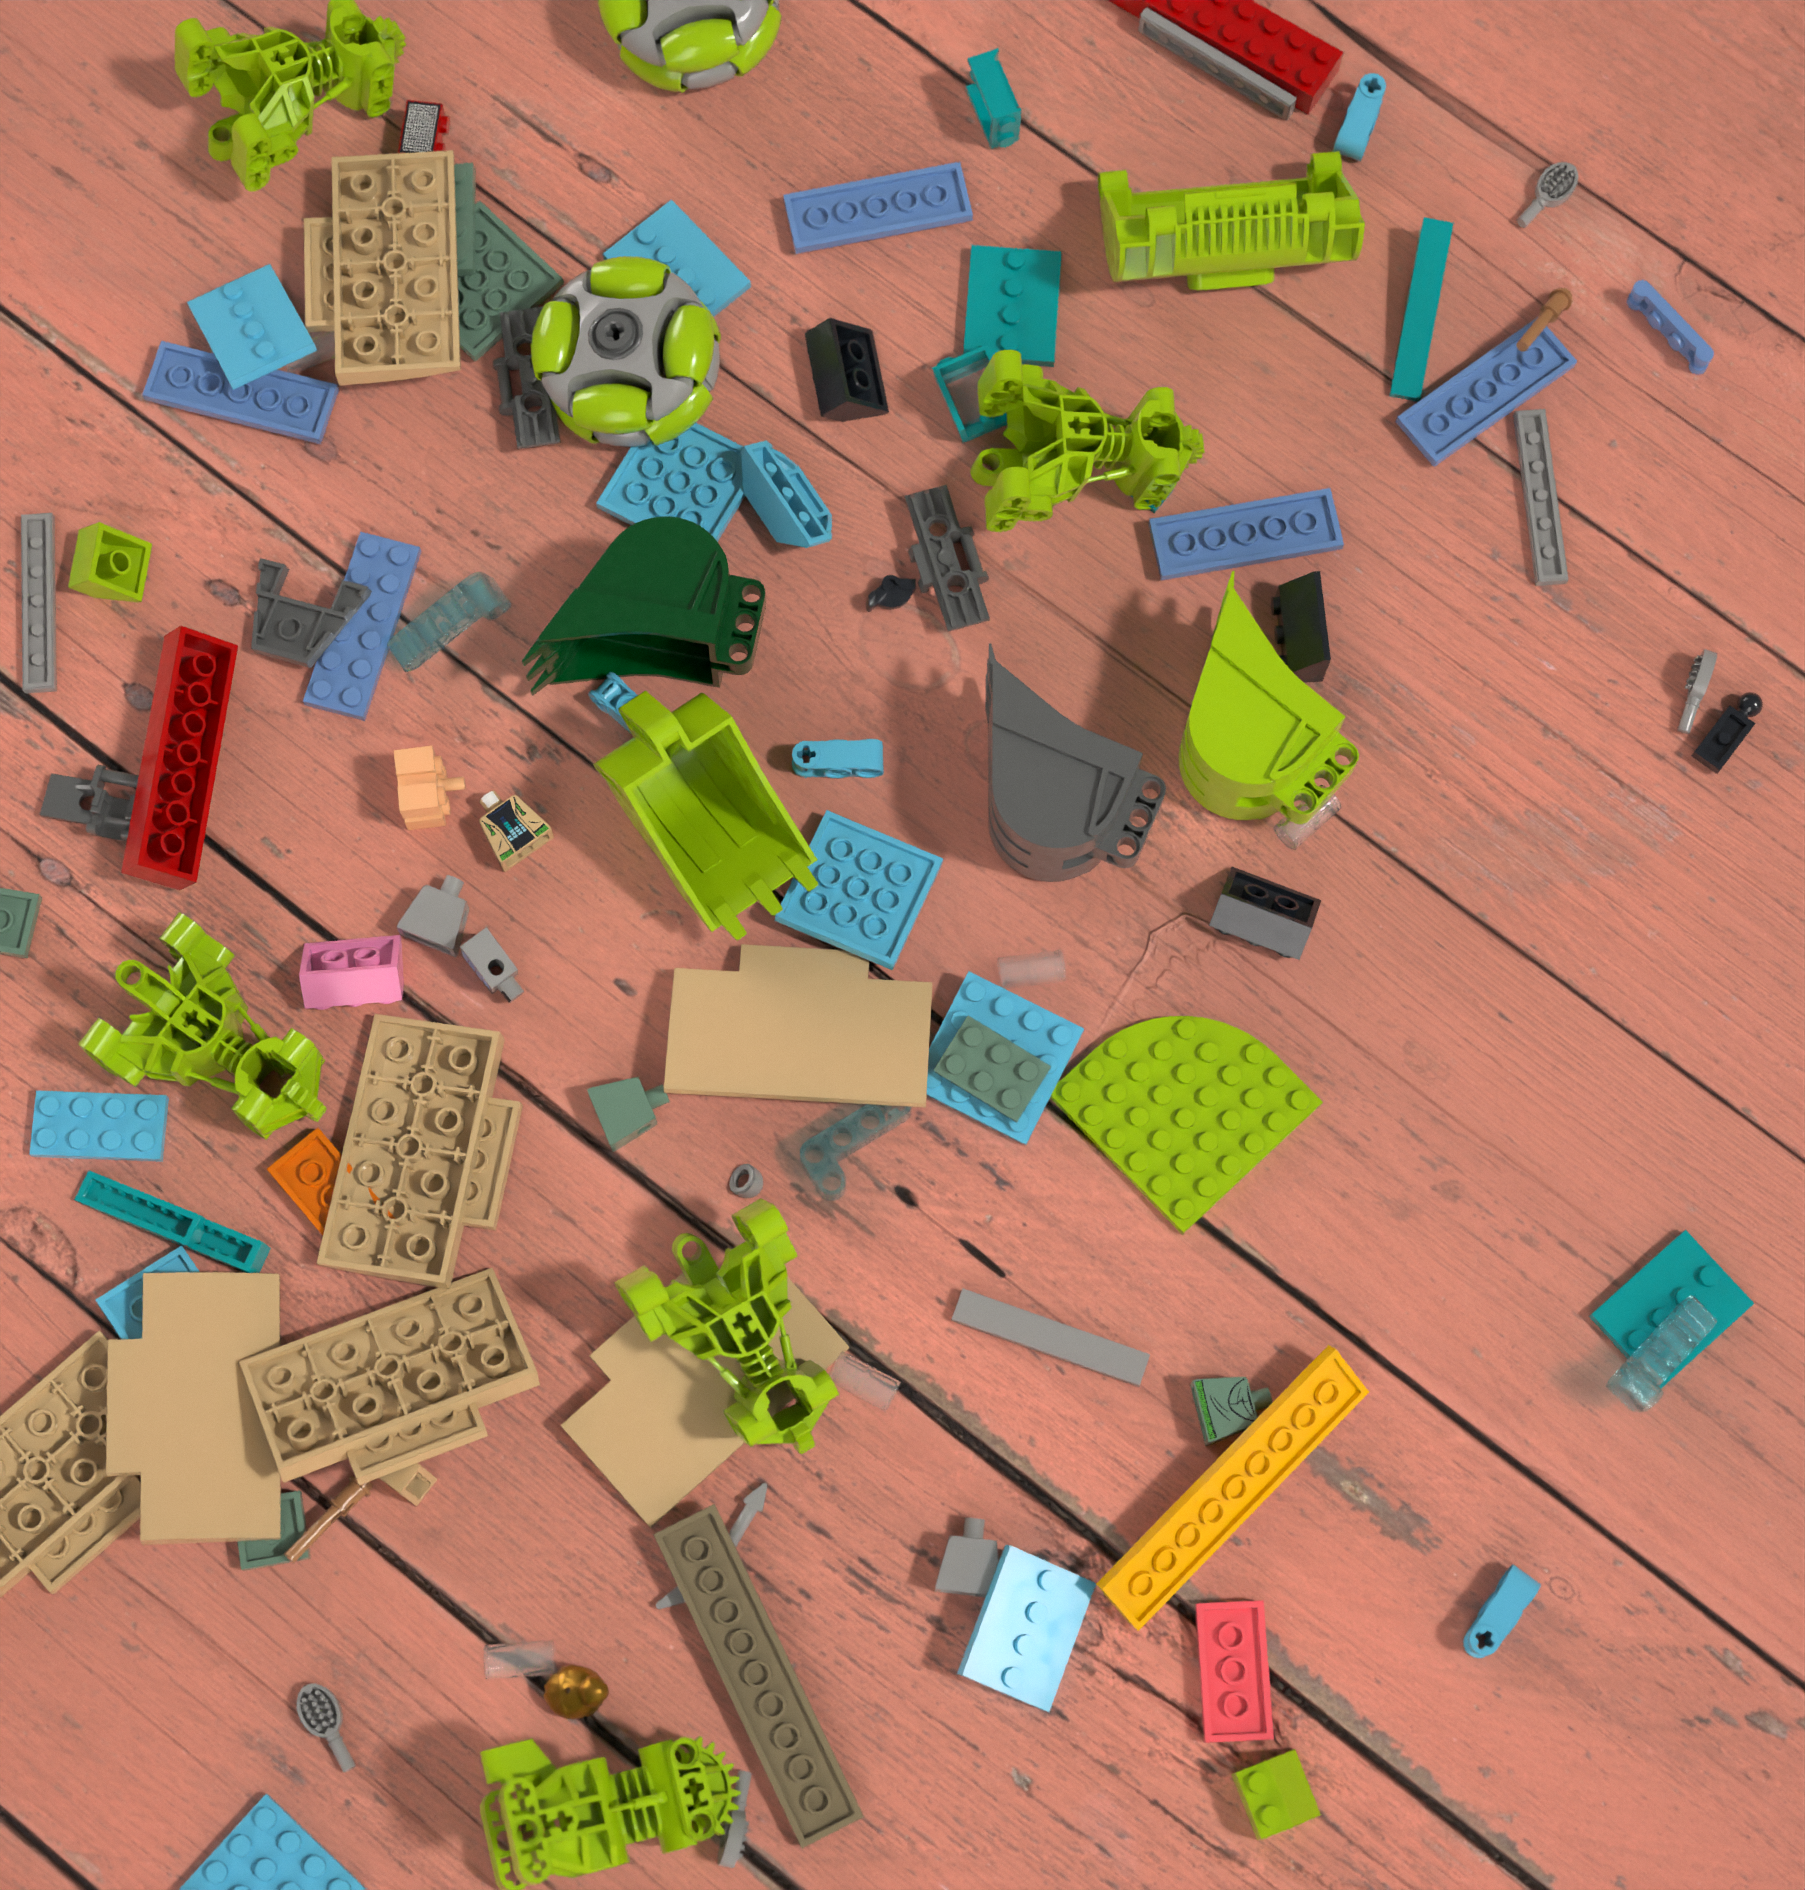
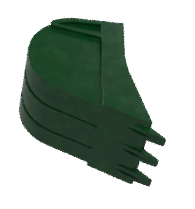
(653, 609)

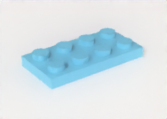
(99, 1126)

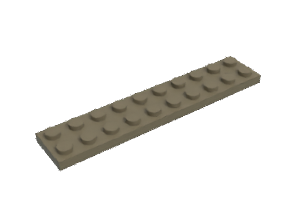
(758, 1676)

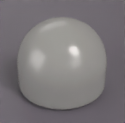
(752, 1187)

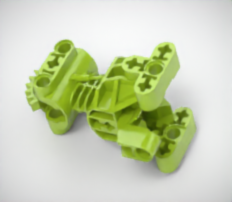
(274, 81)
(1063, 436)
(200, 1033)
(737, 1316)
(598, 1809)

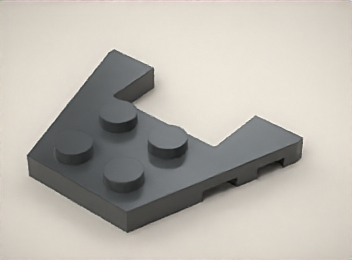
(294, 628)

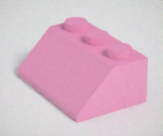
(352, 972)

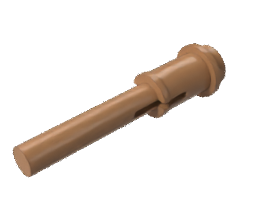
(1559, 301)
(340, 1507)

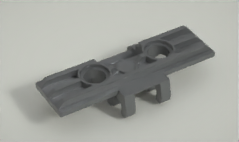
(535, 427)
(939, 562)
(108, 815)

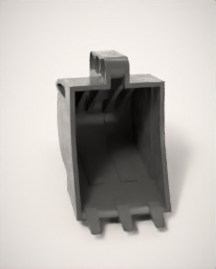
(1057, 789)

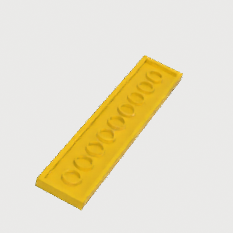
(1232, 1488)

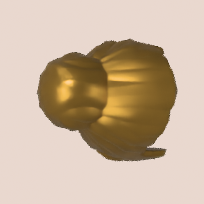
(585, 1693)

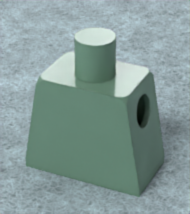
(626, 1109)

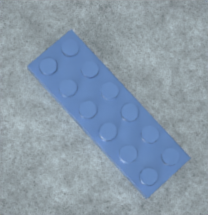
(878, 207)
(1484, 394)
(272, 403)
(1245, 534)
(353, 662)

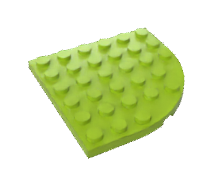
(1184, 1108)

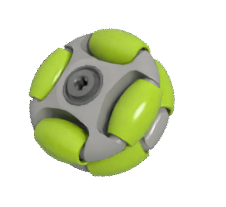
(691, 40)
(627, 353)

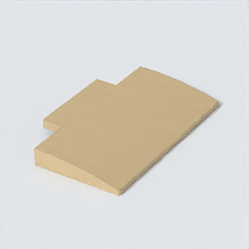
(387, 267)
(799, 1030)
(426, 1147)
(391, 1382)
(187, 1413)
(662, 1413)
(53, 1475)

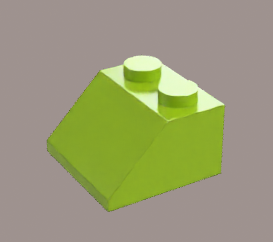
(109, 564)
(1276, 1795)

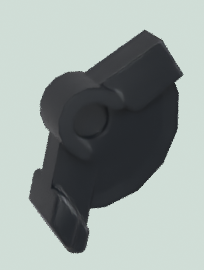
(892, 593)

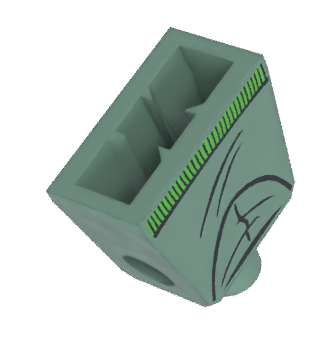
(1226, 1406)

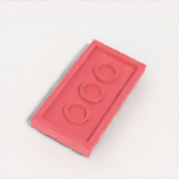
(1234, 1671)

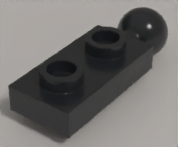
(1728, 732)

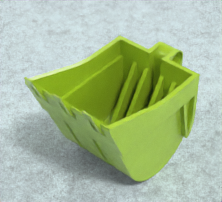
(1258, 729)
(706, 809)

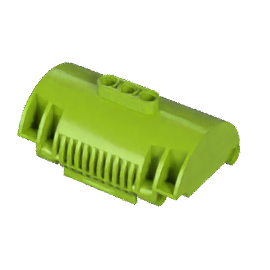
(1232, 230)

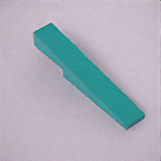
(1421, 309)
(173, 1223)

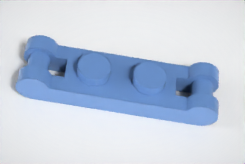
(1676, 330)

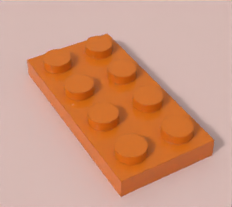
(310, 1176)

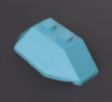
(784, 497)

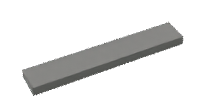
(1216, 64)
(1540, 497)
(38, 603)
(1050, 1337)

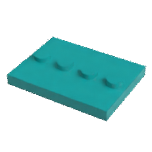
(1014, 302)
(1659, 1287)

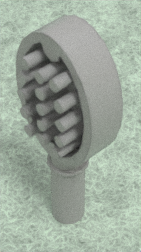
(1552, 190)
(1697, 686)
(323, 1717)
(735, 1832)

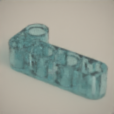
(447, 618)
(834, 1153)
(1639, 1378)

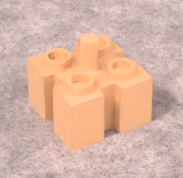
(423, 787)

